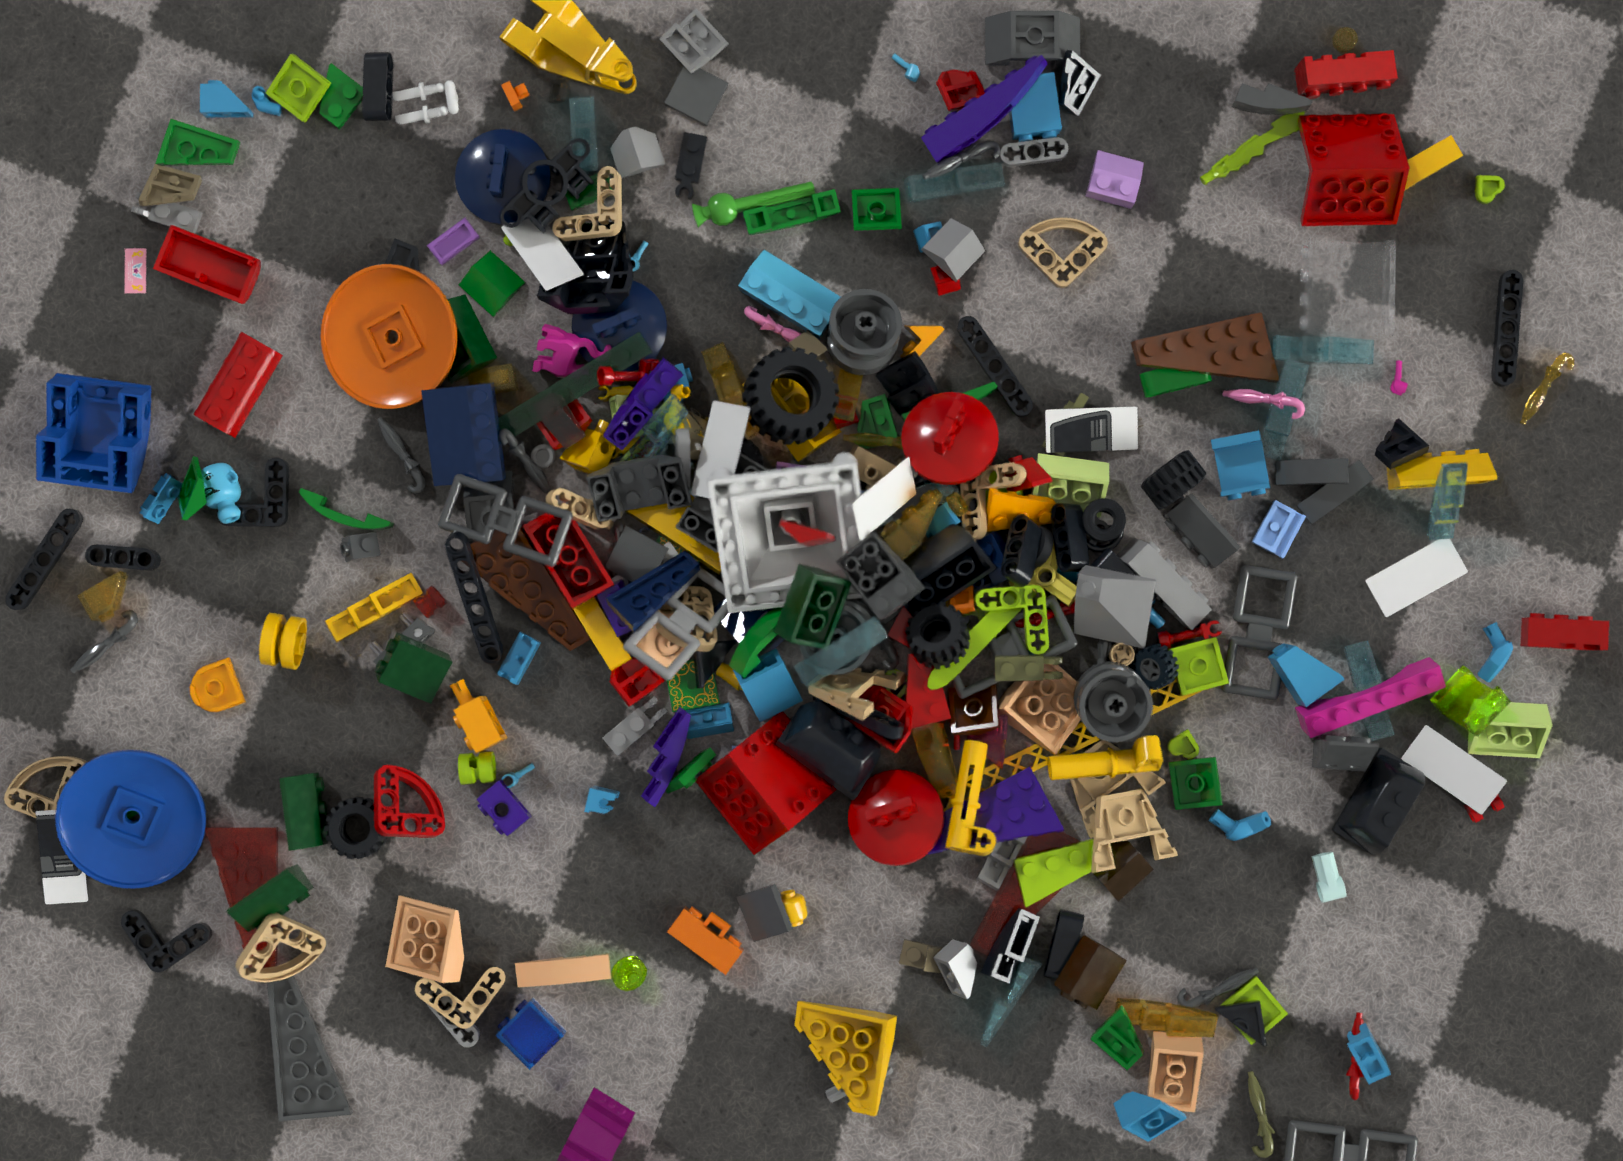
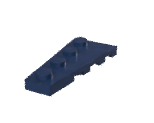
(648, 593)

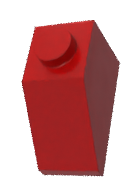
(1034, 473)

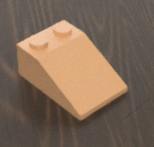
(1175, 1070)

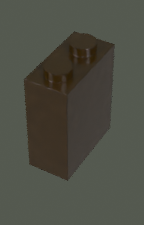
(1089, 973)

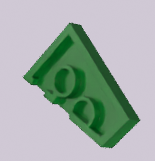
(195, 146)

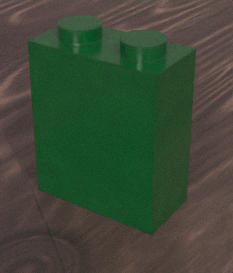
(413, 667)

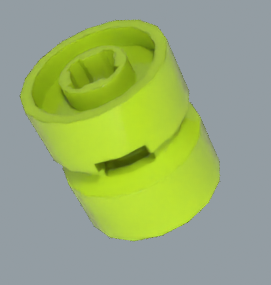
(477, 768)

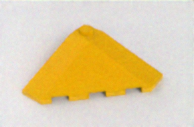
(853, 1046)

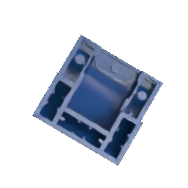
(94, 433)

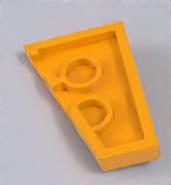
(1004, 507)

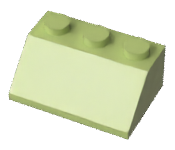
(1073, 480)
(1515, 732)

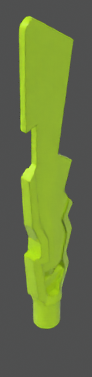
(1252, 147)

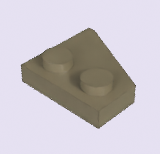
(169, 186)

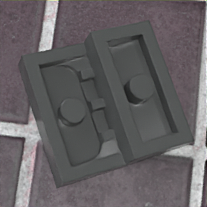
(635, 555)

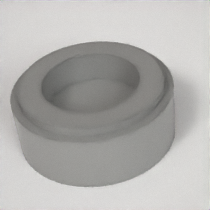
(543, 456)

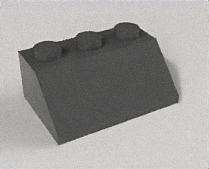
(1201, 531)

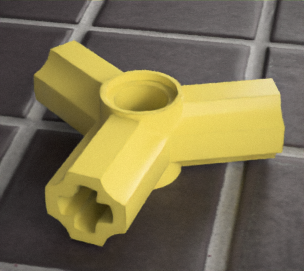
(1058, 585)

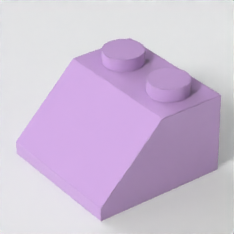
(1115, 179)

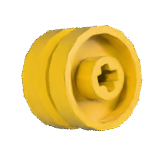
(283, 641)

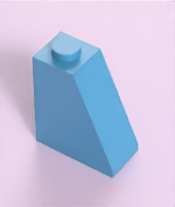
(1303, 674)

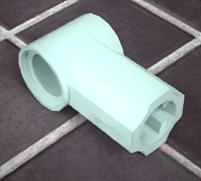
(1329, 884)

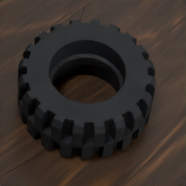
(810, 375)

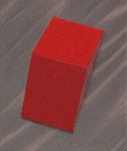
(897, 631)

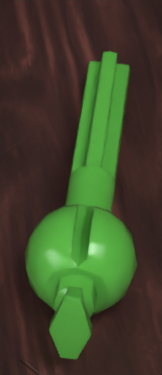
(724, 209)

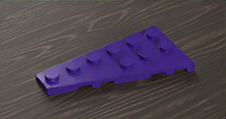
(1010, 810)

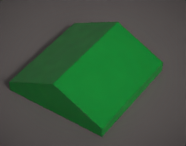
(876, 209)
(491, 283)
(192, 491)
(1195, 783)

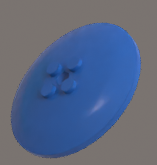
(124, 851)

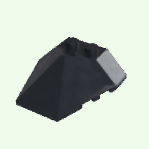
(605, 277)

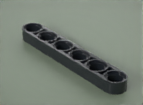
(478, 597)

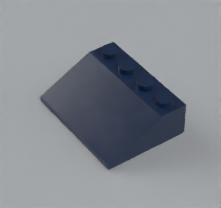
(463, 433)

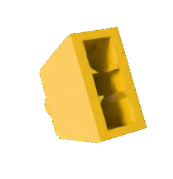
(590, 452)

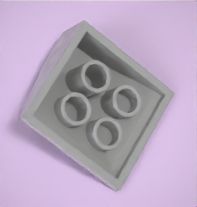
(1113, 606)

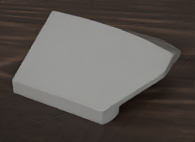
(636, 152)

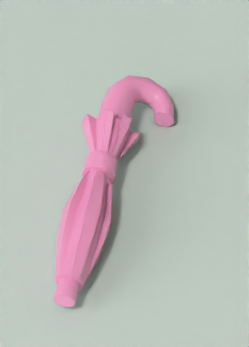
(768, 323)
(1280, 400)

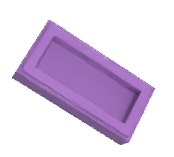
(453, 241)

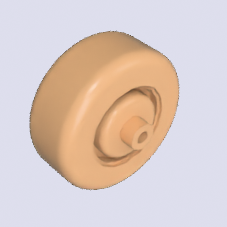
(658, 646)

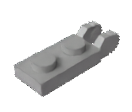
(171, 214)
(632, 727)

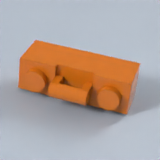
(705, 942)

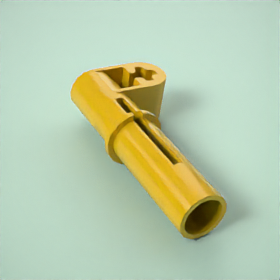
(1143, 757)
(961, 830)

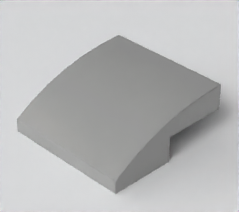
(694, 41)

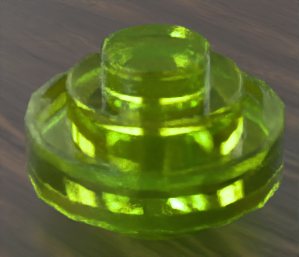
(629, 973)

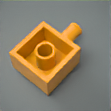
(476, 719)

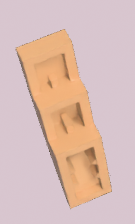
(563, 970)

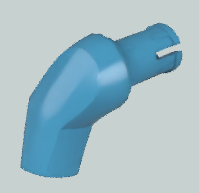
(1498, 656)
(1242, 828)

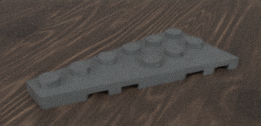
(302, 1068)

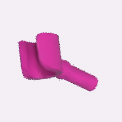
(1397, 386)

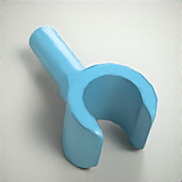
(912, 70)
(637, 255)
(515, 776)

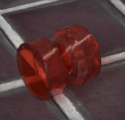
(430, 601)

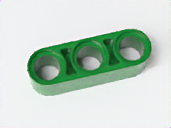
(1169, 380)

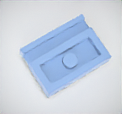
(1278, 529)

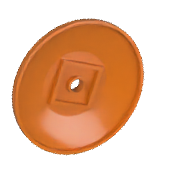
(358, 330)

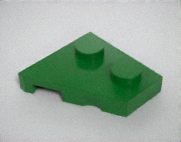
(340, 98)
(877, 418)
(687, 774)
(1119, 1039)

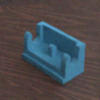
(519, 658)
(596, 799)
(1368, 1054)

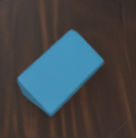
(710, 721)

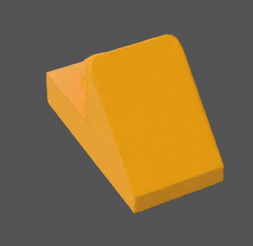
(924, 337)

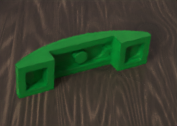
(792, 213)
(318, 503)
(762, 632)

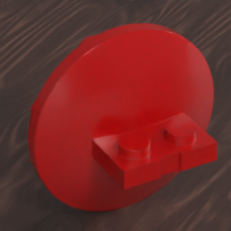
(950, 438)
(896, 818)

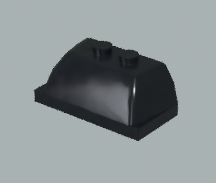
(947, 566)
(830, 747)
(1380, 802)

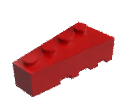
(1345, 73)

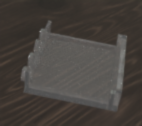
(1348, 289)

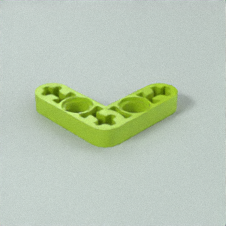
(1021, 601)

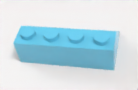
(789, 293)

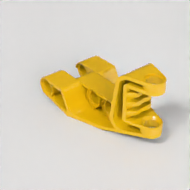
(570, 47)

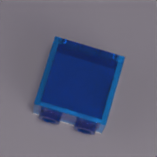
(530, 1032)

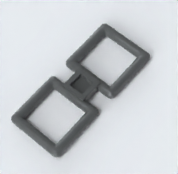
(505, 520)
(1258, 629)
(1014, 645)
(1347, 1151)

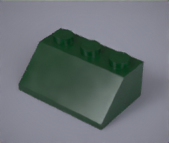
(473, 346)
(812, 607)
(304, 810)
(272, 898)

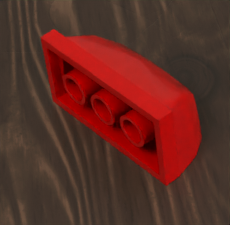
(578, 568)

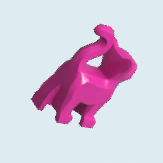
(565, 349)

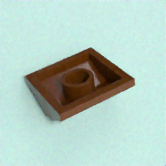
(975, 713)

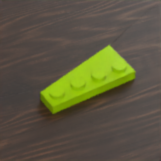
(1052, 870)

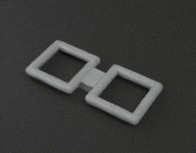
(680, 624)

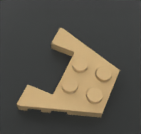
(845, 689)
(1089, 788)
(1124, 818)

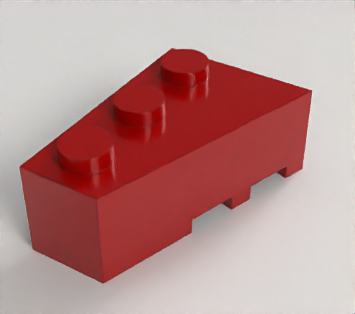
(1564, 632)
(927, 704)

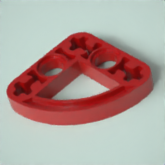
(392, 813)

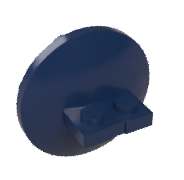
(492, 170)
(636, 313)

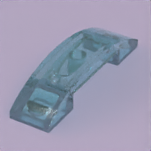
(841, 651)

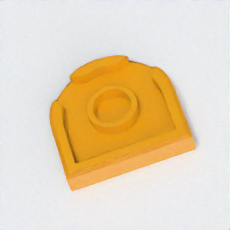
(216, 687)

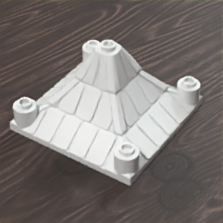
(757, 552)

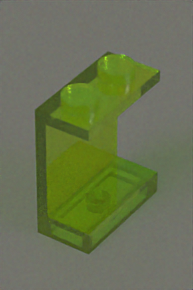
(1470, 701)

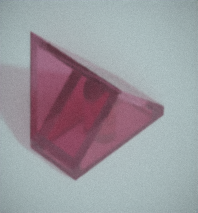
(996, 741)

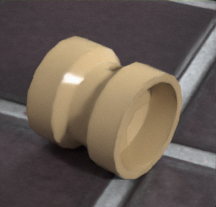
(1124, 655)

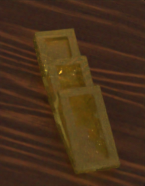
(1169, 1017)

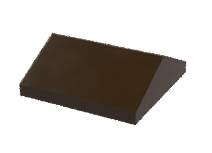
(1128, 871)

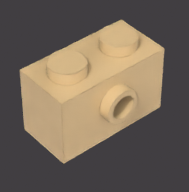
(870, 466)

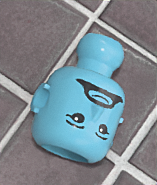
(222, 491)

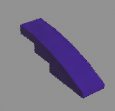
(670, 748)

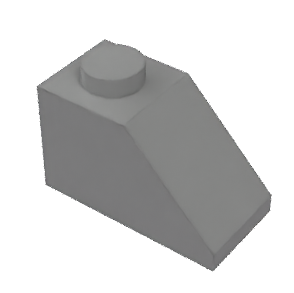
(957, 967)

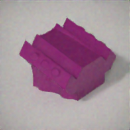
(597, 1129)

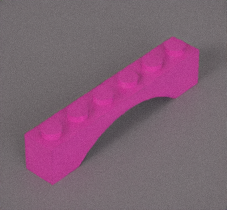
(1410, 683)

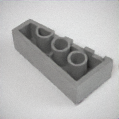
(1174, 590)

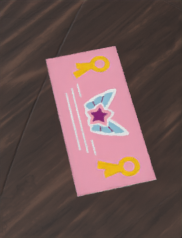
(135, 270)

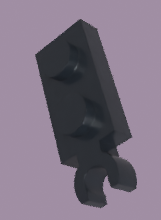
(690, 162)

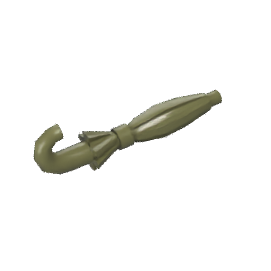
(1258, 1103)

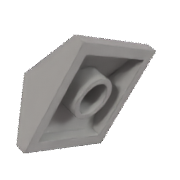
(954, 248)

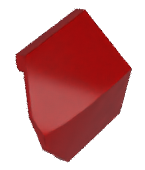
(958, 88)
(634, 681)

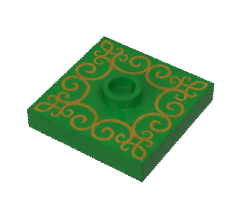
(684, 691)

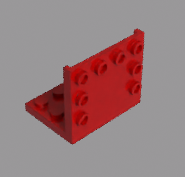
(1353, 169)
(763, 787)

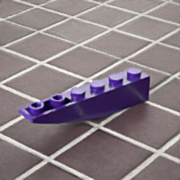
(982, 113)

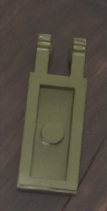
(1025, 668)

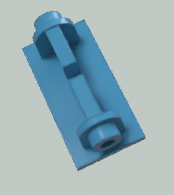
(156, 507)

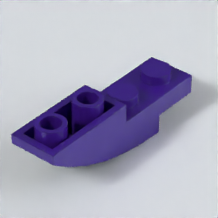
(640, 403)

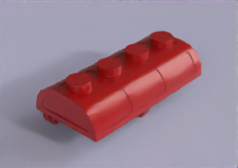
(208, 264)
(238, 385)

